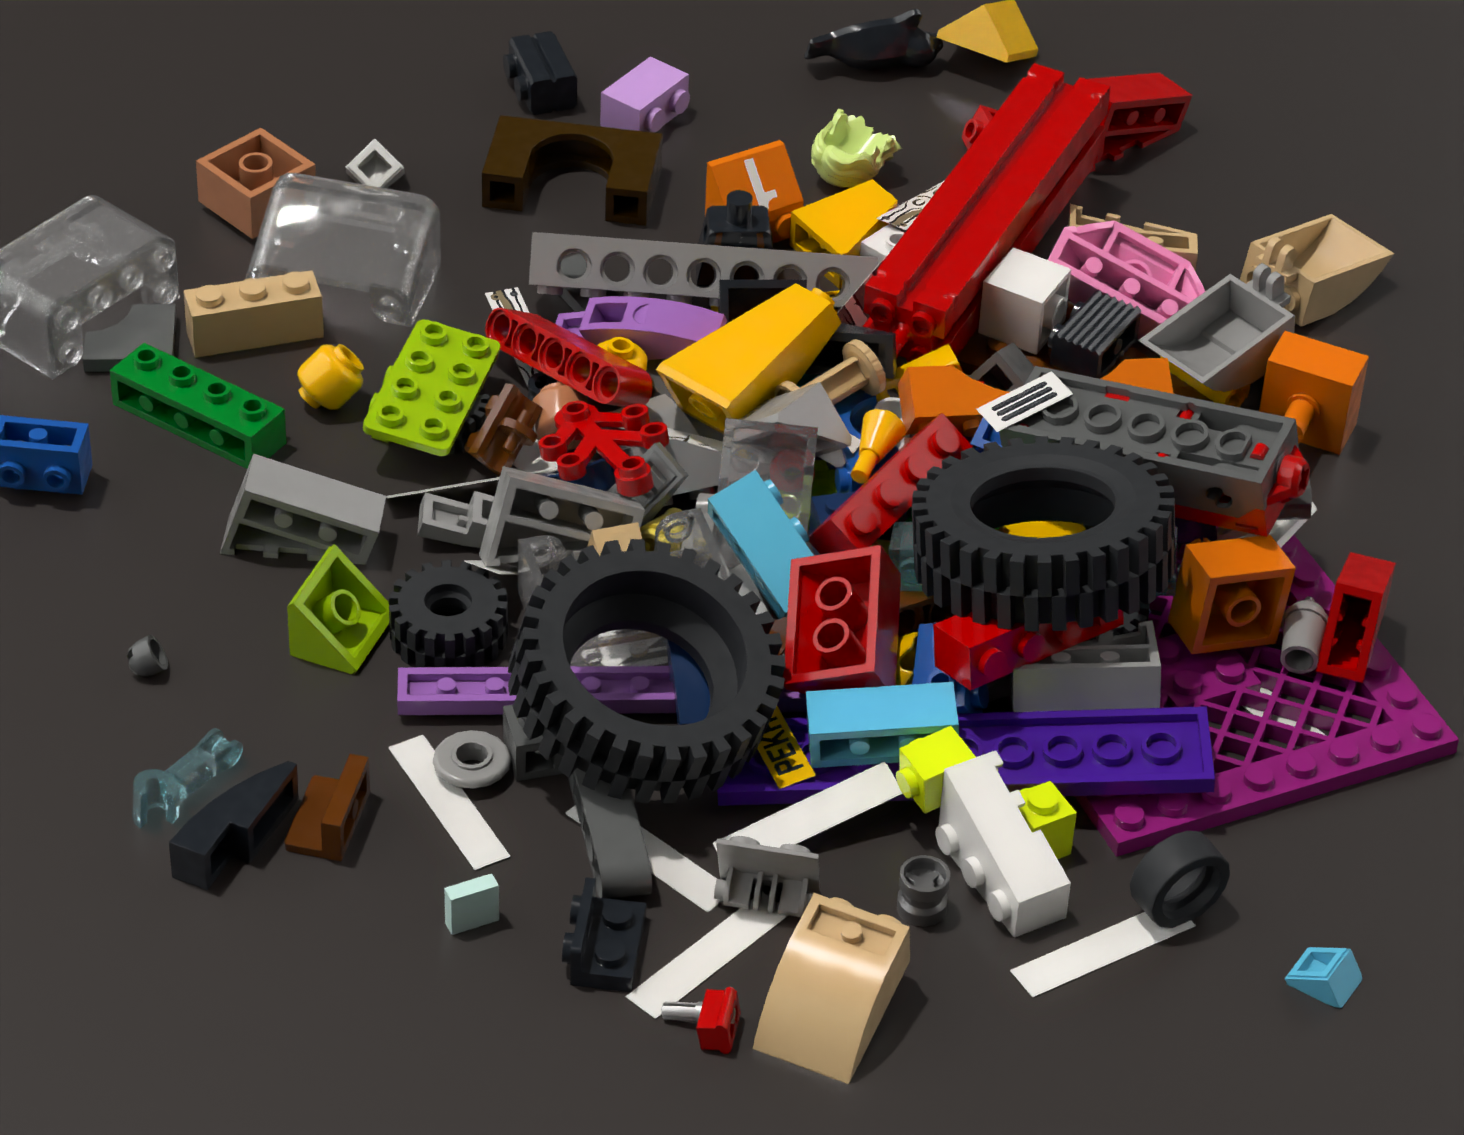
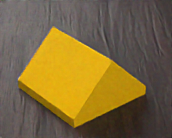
(994, 31)

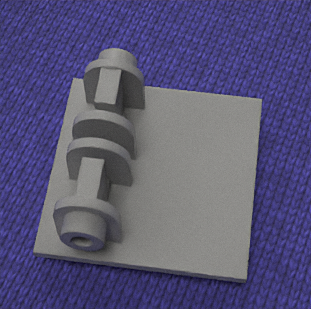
(747, 863)

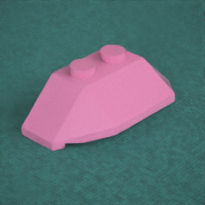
(1127, 267)

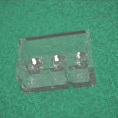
(777, 453)

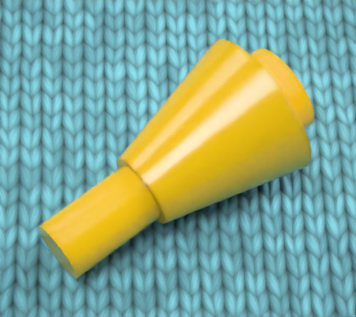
(879, 435)

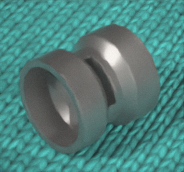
(923, 890)

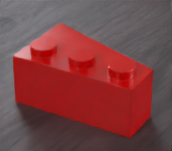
(1141, 111)

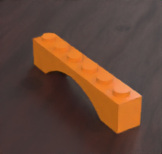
(946, 390)

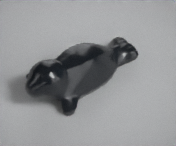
(879, 43)

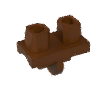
(504, 430)

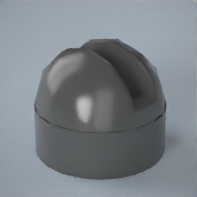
(147, 657)

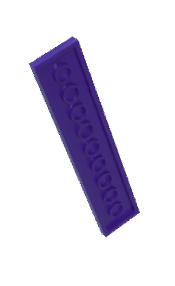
(1071, 748)

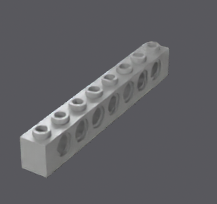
(551, 248)

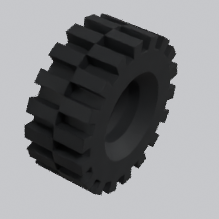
(448, 640)

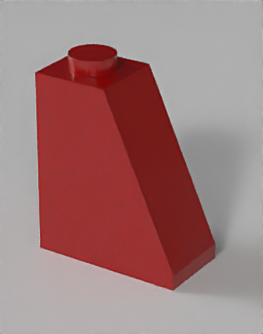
(1355, 616)

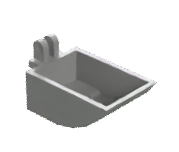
(1227, 330)

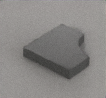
(144, 324)

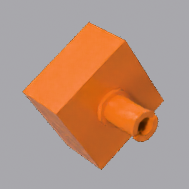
(1316, 387)
(1231, 593)

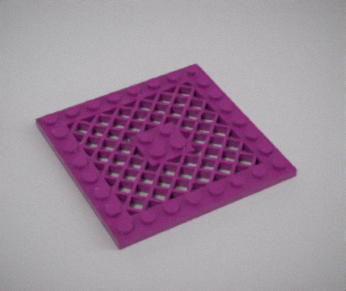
(1407, 737)

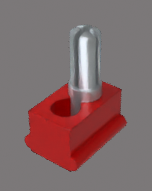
(715, 1017)

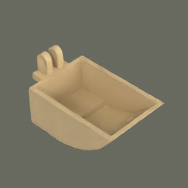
(1321, 264)
(832, 987)

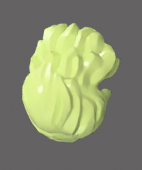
(849, 152)

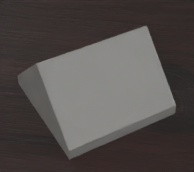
(810, 408)

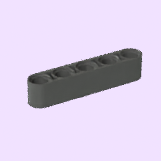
(612, 840)

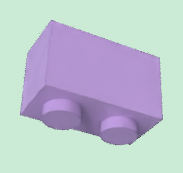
(645, 97)

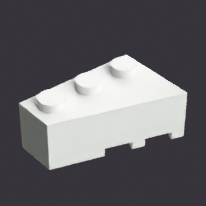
(997, 849)

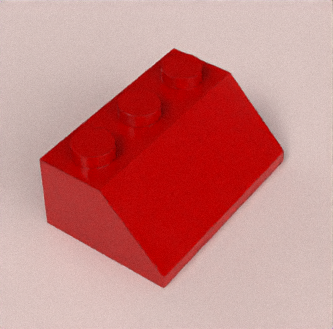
(842, 621)

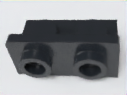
(605, 940)

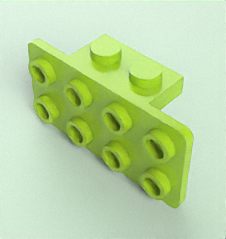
(431, 388)

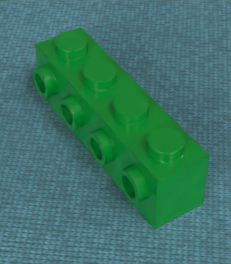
(197, 405)

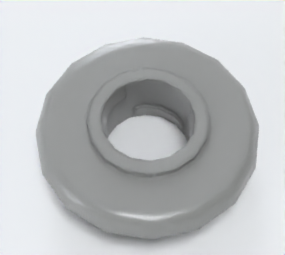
(471, 746)

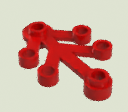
(583, 422)

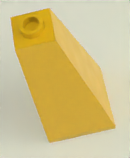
(750, 356)

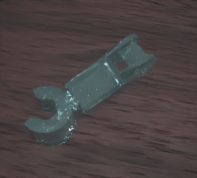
(168, 787)

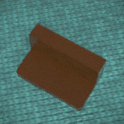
(330, 812)

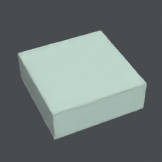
(471, 904)

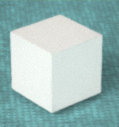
(1024, 300)

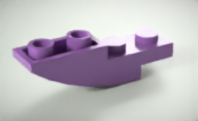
(652, 323)

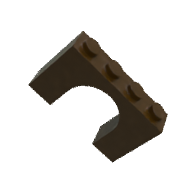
(533, 146)

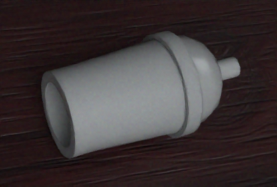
(1302, 635)

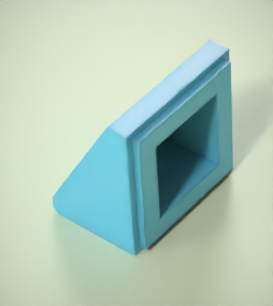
(1326, 975)

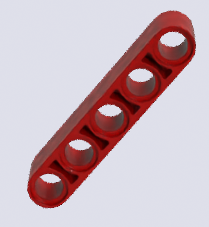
(569, 358)

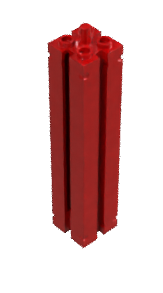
(993, 200)

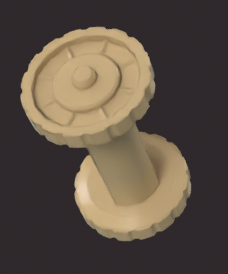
(857, 371)

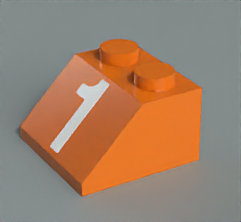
(765, 175)

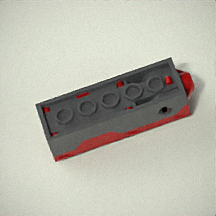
(1222, 459)

